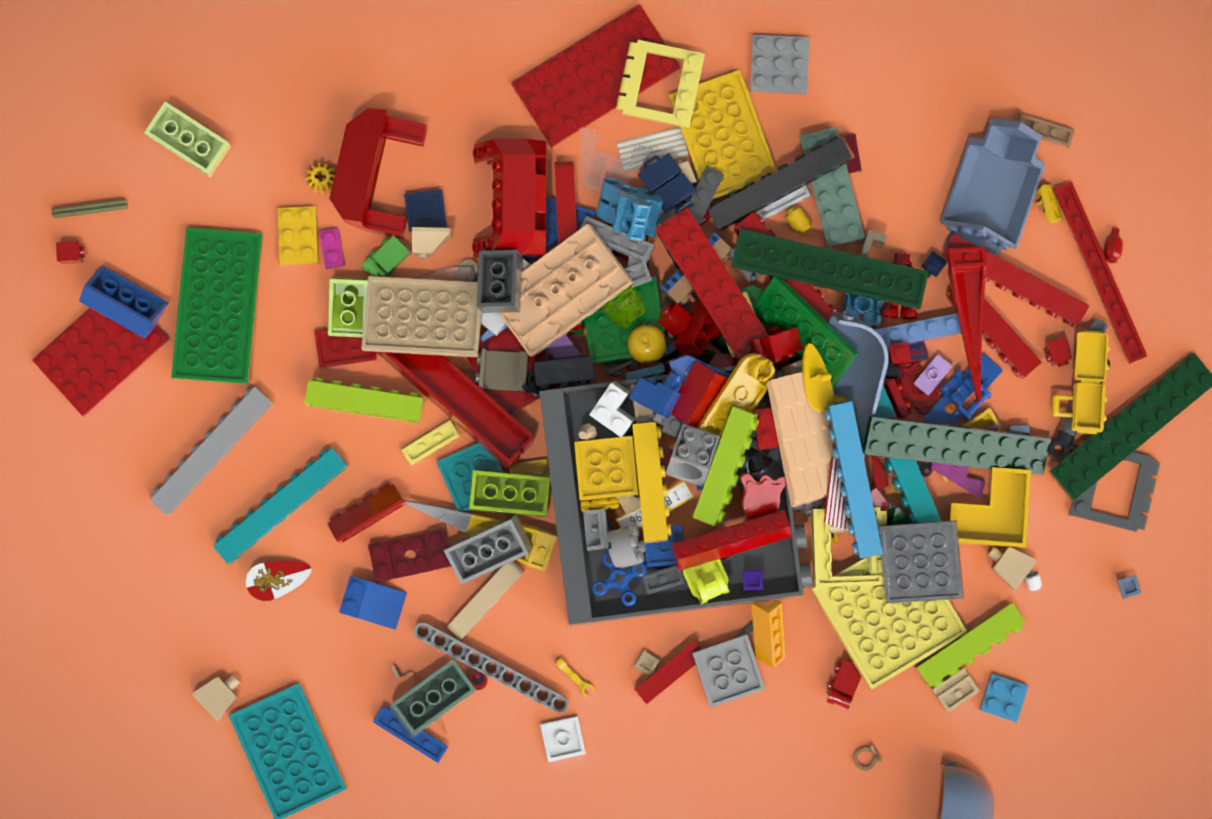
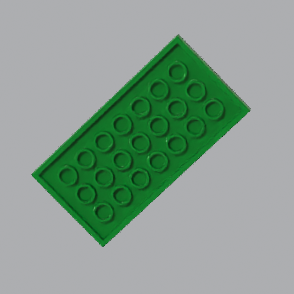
(217, 306)

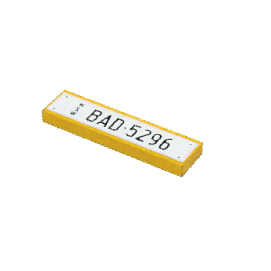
(676, 497)

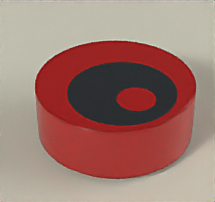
(478, 680)

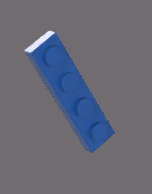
(422, 742)

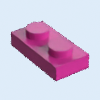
(331, 248)

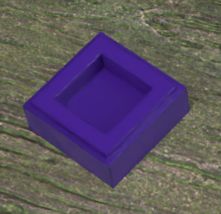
(753, 580)

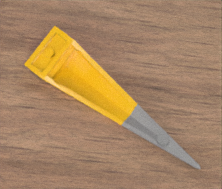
(541, 540)

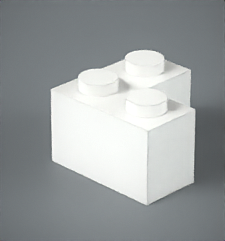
(609, 412)

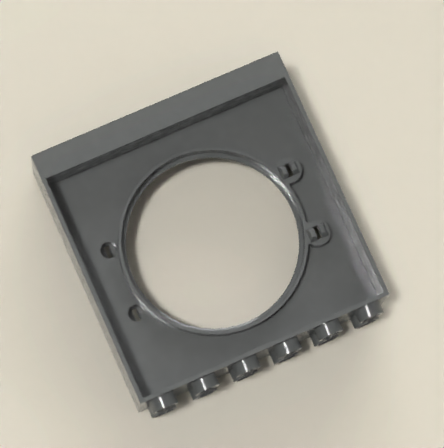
(563, 415)

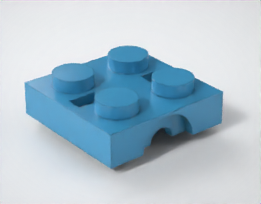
(869, 307)

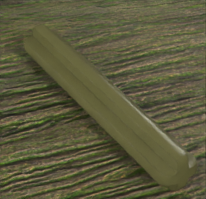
(89, 208)

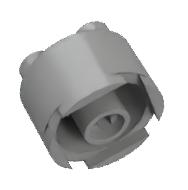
(626, 546)

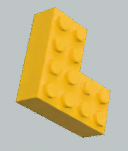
(1004, 517)

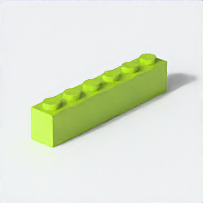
(725, 466)
(970, 644)

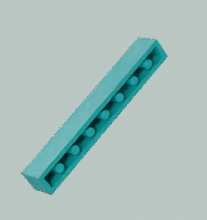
(280, 506)

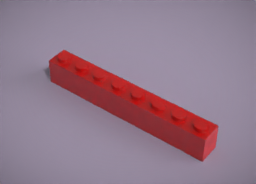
(1027, 286)

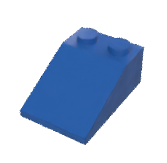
(372, 602)

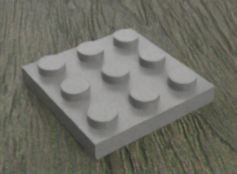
(779, 64)
(728, 670)

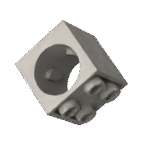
(692, 455)

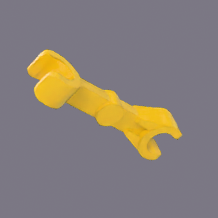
(574, 677)

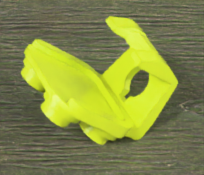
(707, 580)

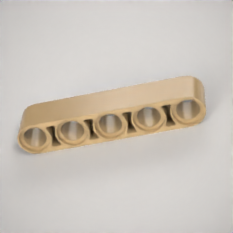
(485, 599)

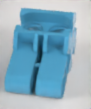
(629, 209)

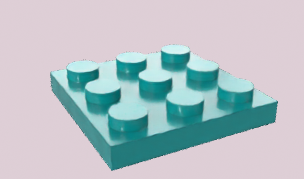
(458, 472)

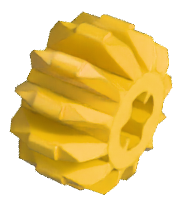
(315, 173)

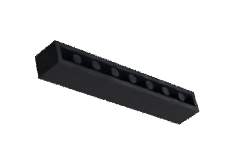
(781, 183)

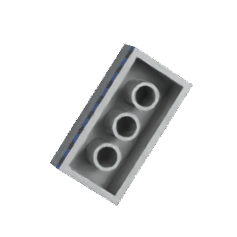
(488, 549)

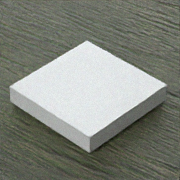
(562, 739)

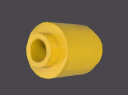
(798, 220)

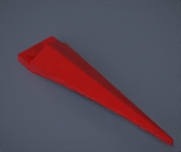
(967, 279)

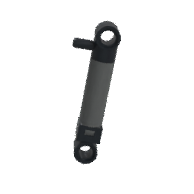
(1065, 436)

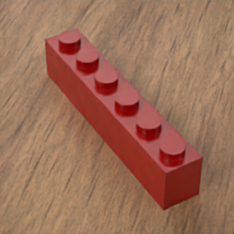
(1005, 341)
(731, 540)

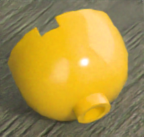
(646, 344)

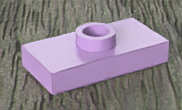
(932, 375)

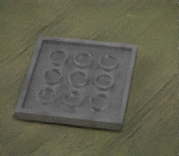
(921, 561)

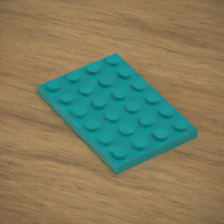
(287, 752)

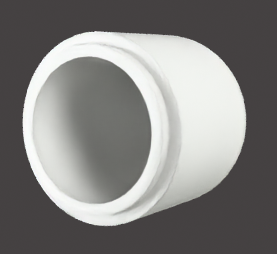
(1033, 581)

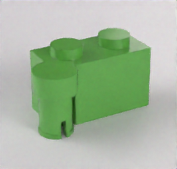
(386, 259)

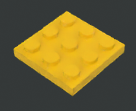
(606, 468)

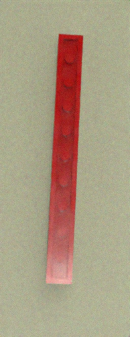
(1100, 272)

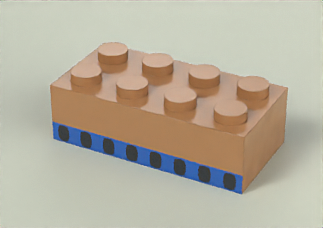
(678, 288)

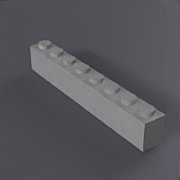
(211, 451)

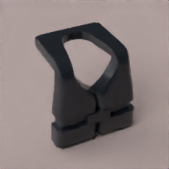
(746, 468)

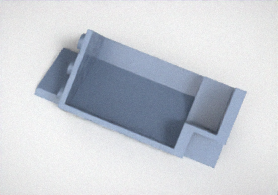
(995, 186)

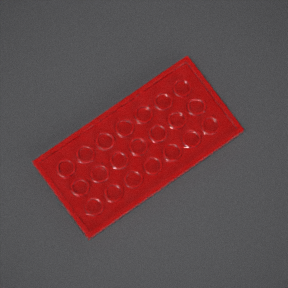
(587, 77)

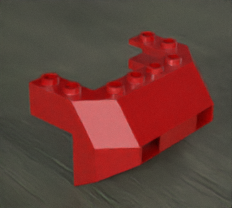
(360, 165)
(517, 196)

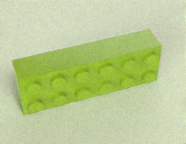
(364, 401)

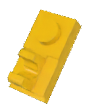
(1052, 211)

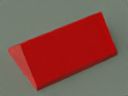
(697, 394)

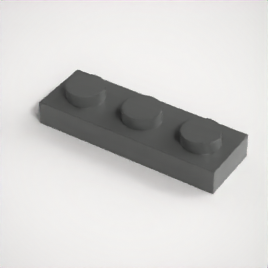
(704, 193)

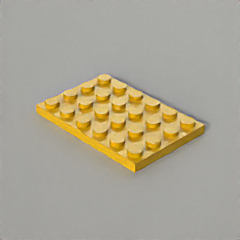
(727, 134)

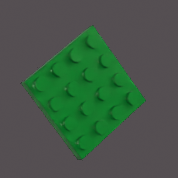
(610, 341)

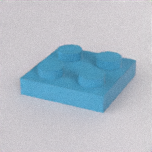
(649, 371)
(1004, 698)

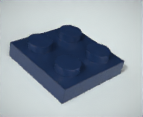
(425, 209)

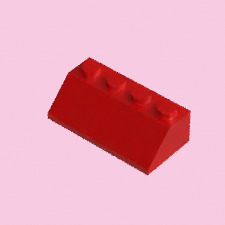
(366, 513)

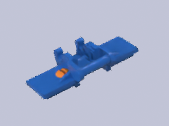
(958, 389)

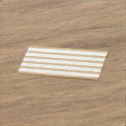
(661, 142)

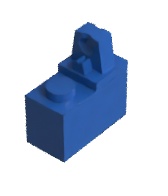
(657, 396)

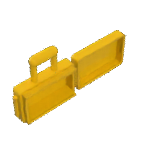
(1089, 395)

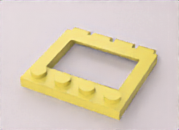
(686, 91)
(823, 557)

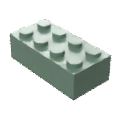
(432, 698)

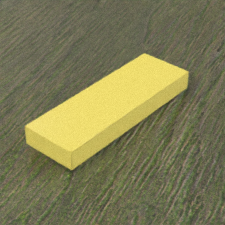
(430, 442)

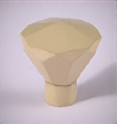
(587, 432)

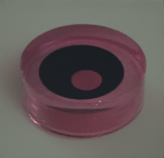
(924, 468)

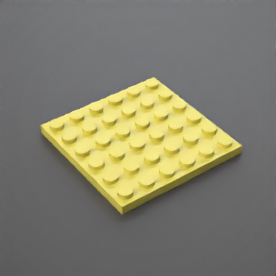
(884, 635)

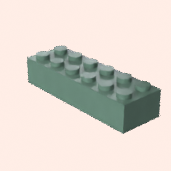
(834, 197)

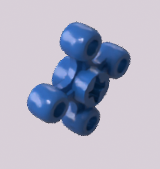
(623, 588)

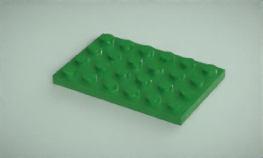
(785, 308)

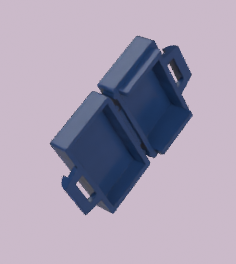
(667, 181)

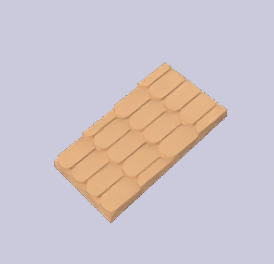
(565, 289)
(801, 439)

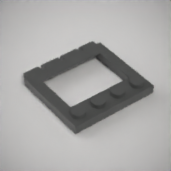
(1145, 485)

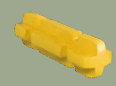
(598, 504)

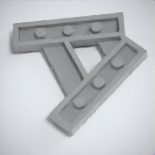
(638, 251)

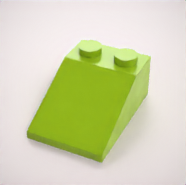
(347, 305)

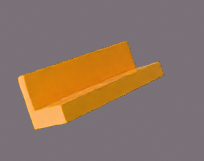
(769, 633)

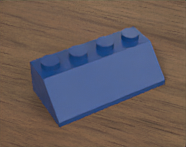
(123, 301)

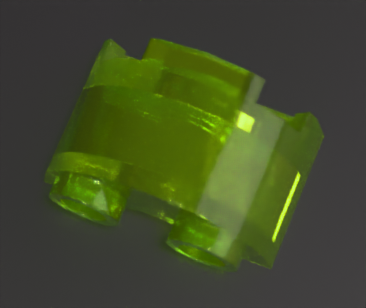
(626, 308)

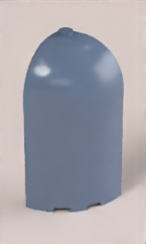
(866, 374)
(965, 794)

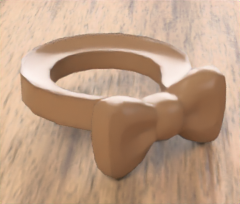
(867, 749)

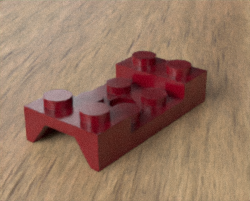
(389, 556)

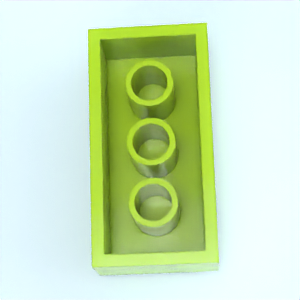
(510, 493)

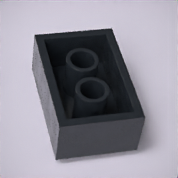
(563, 371)

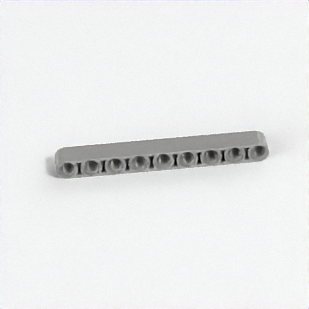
(481, 667)

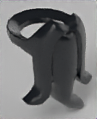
(532, 391)

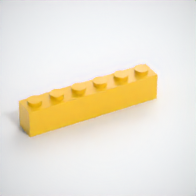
(650, 482)

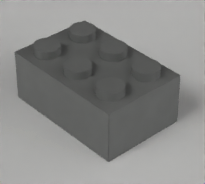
(499, 281)

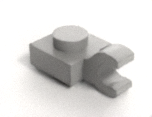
(669, 425)

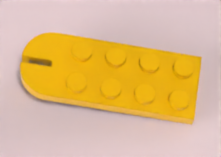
(742, 389)

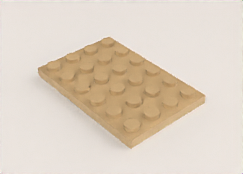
(421, 317)

